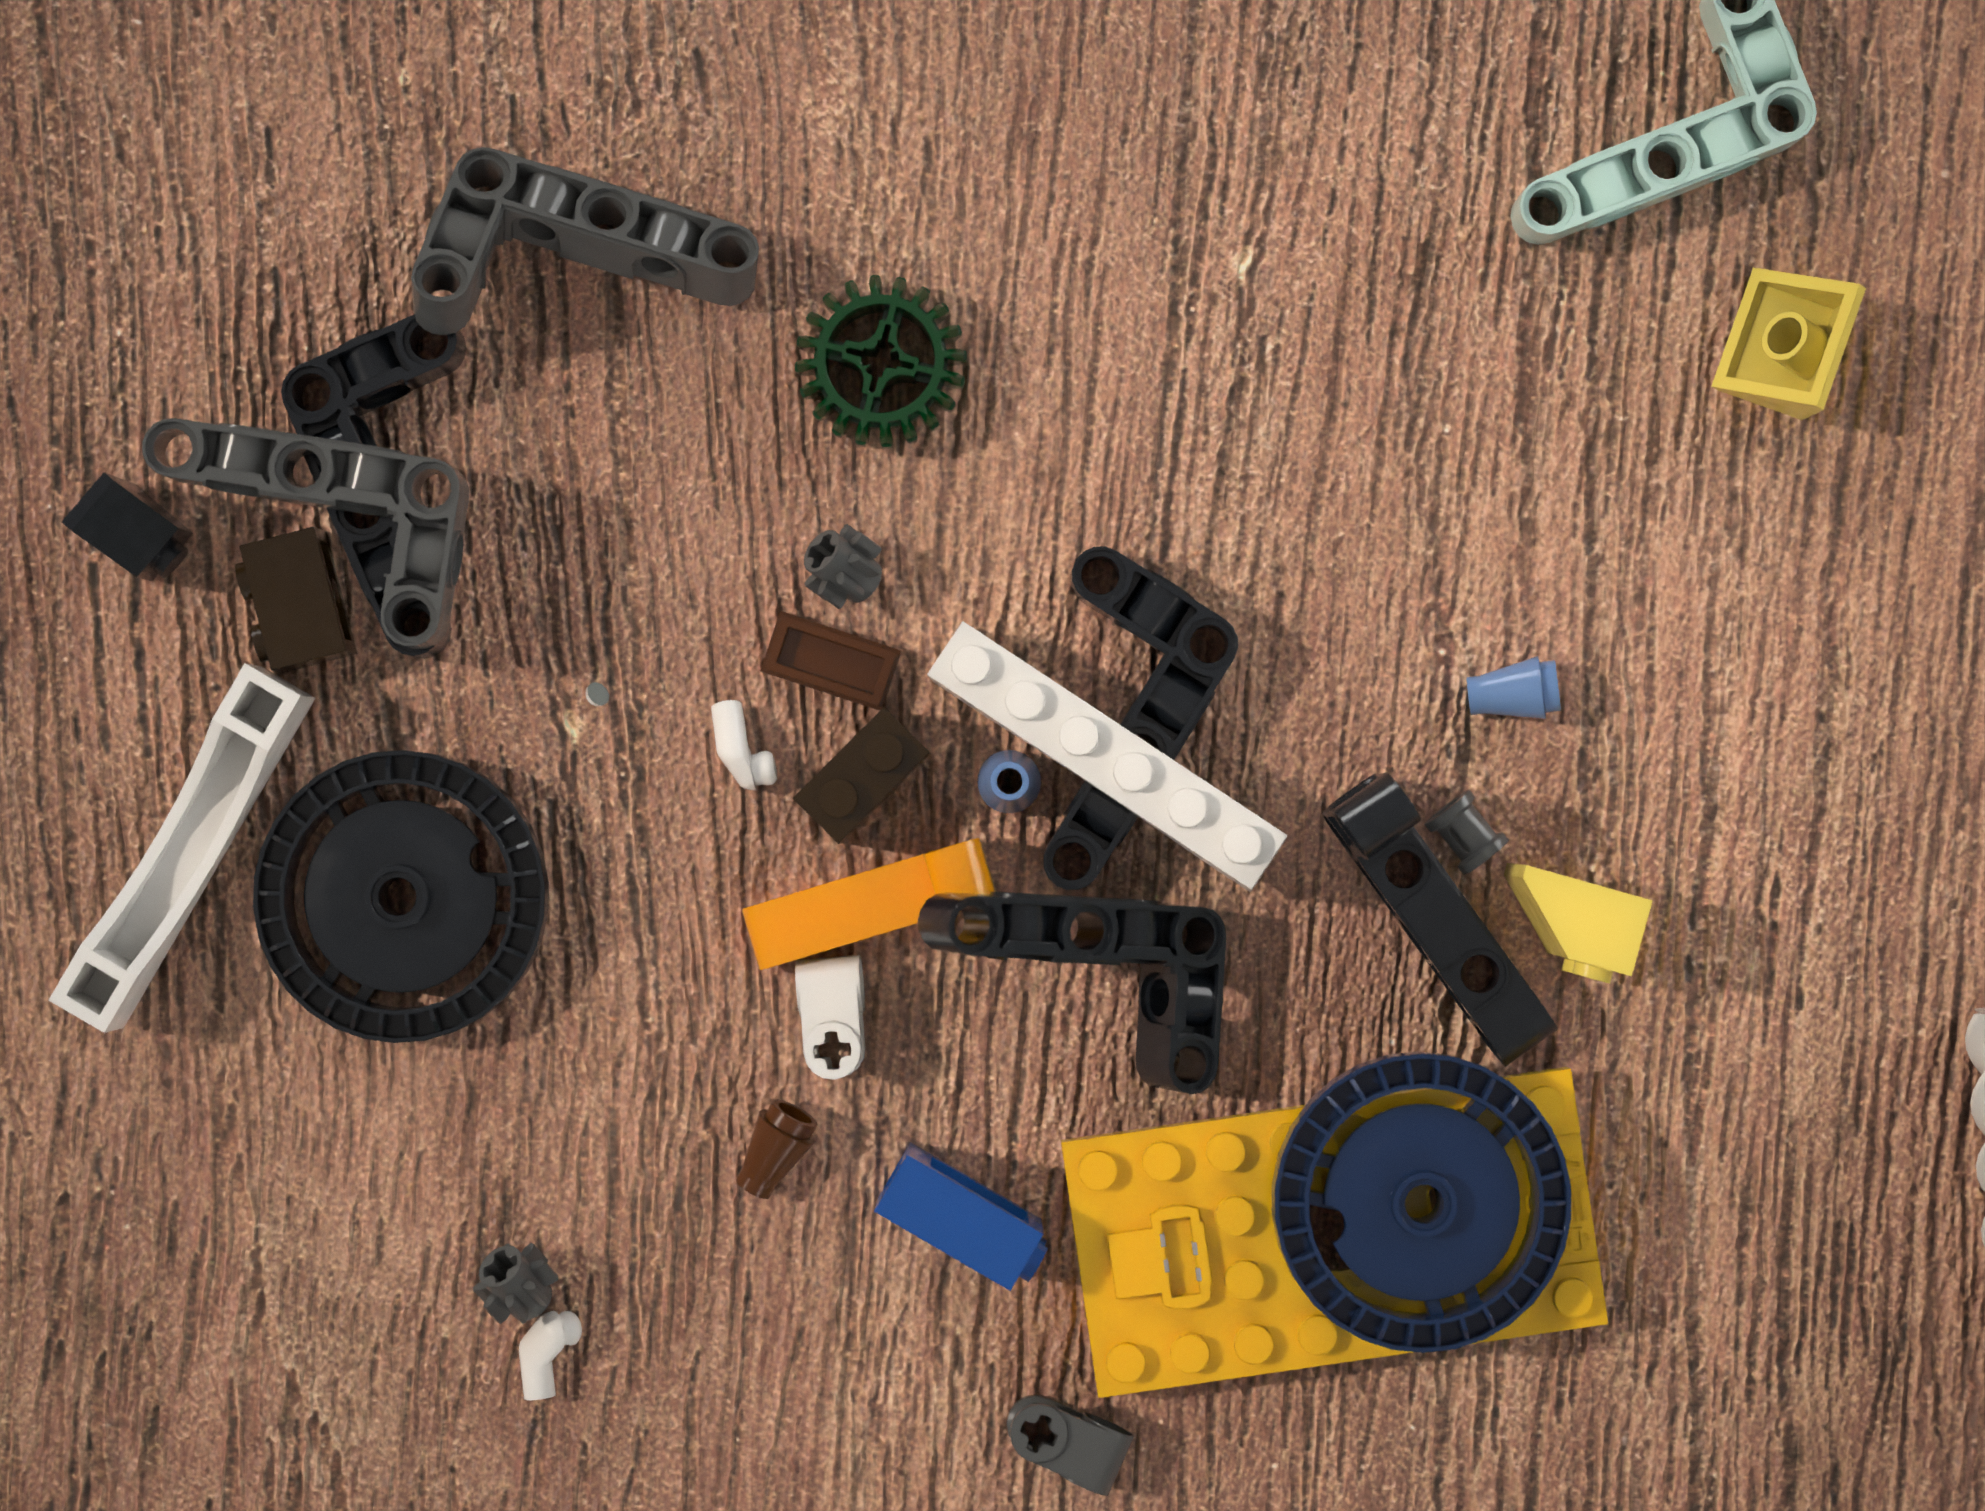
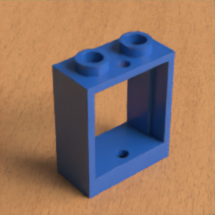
(962, 1218)

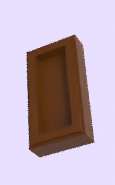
(830, 661)

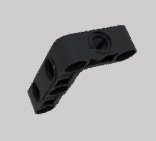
(362, 378)
(1164, 708)
(1379, 821)
(1176, 983)

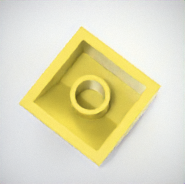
(1581, 921)

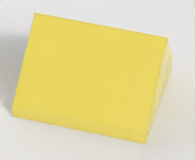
(1788, 341)

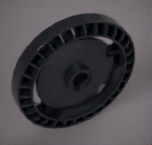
(351, 908)

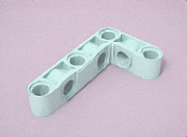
(1704, 146)

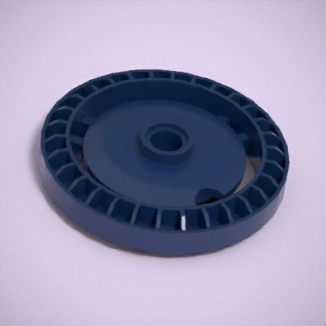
(1472, 1211)

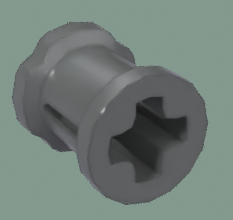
(1466, 832)

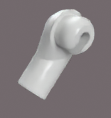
(733, 749)
(541, 1346)

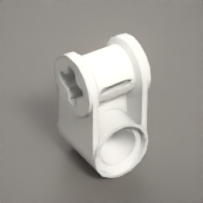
(832, 1000)

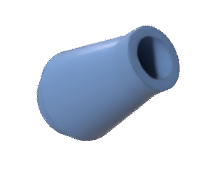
(1516, 690)
(988, 782)

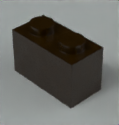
(295, 600)
(861, 775)

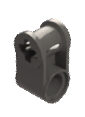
(1079, 1446)

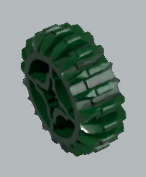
(909, 371)

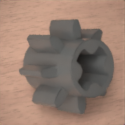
(843, 566)
(515, 1283)

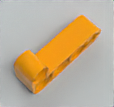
(862, 903)

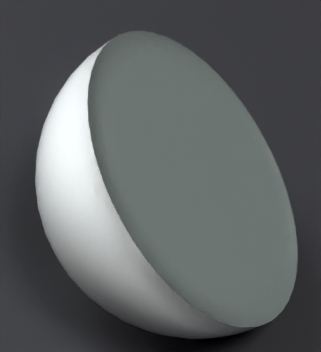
(597, 694)

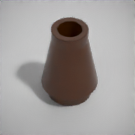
(775, 1147)

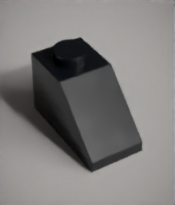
(129, 528)

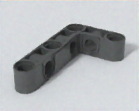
(561, 214)
(351, 480)

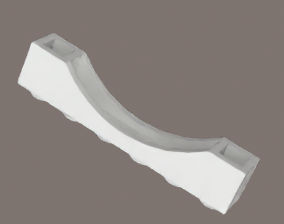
(1107, 756)
(149, 912)

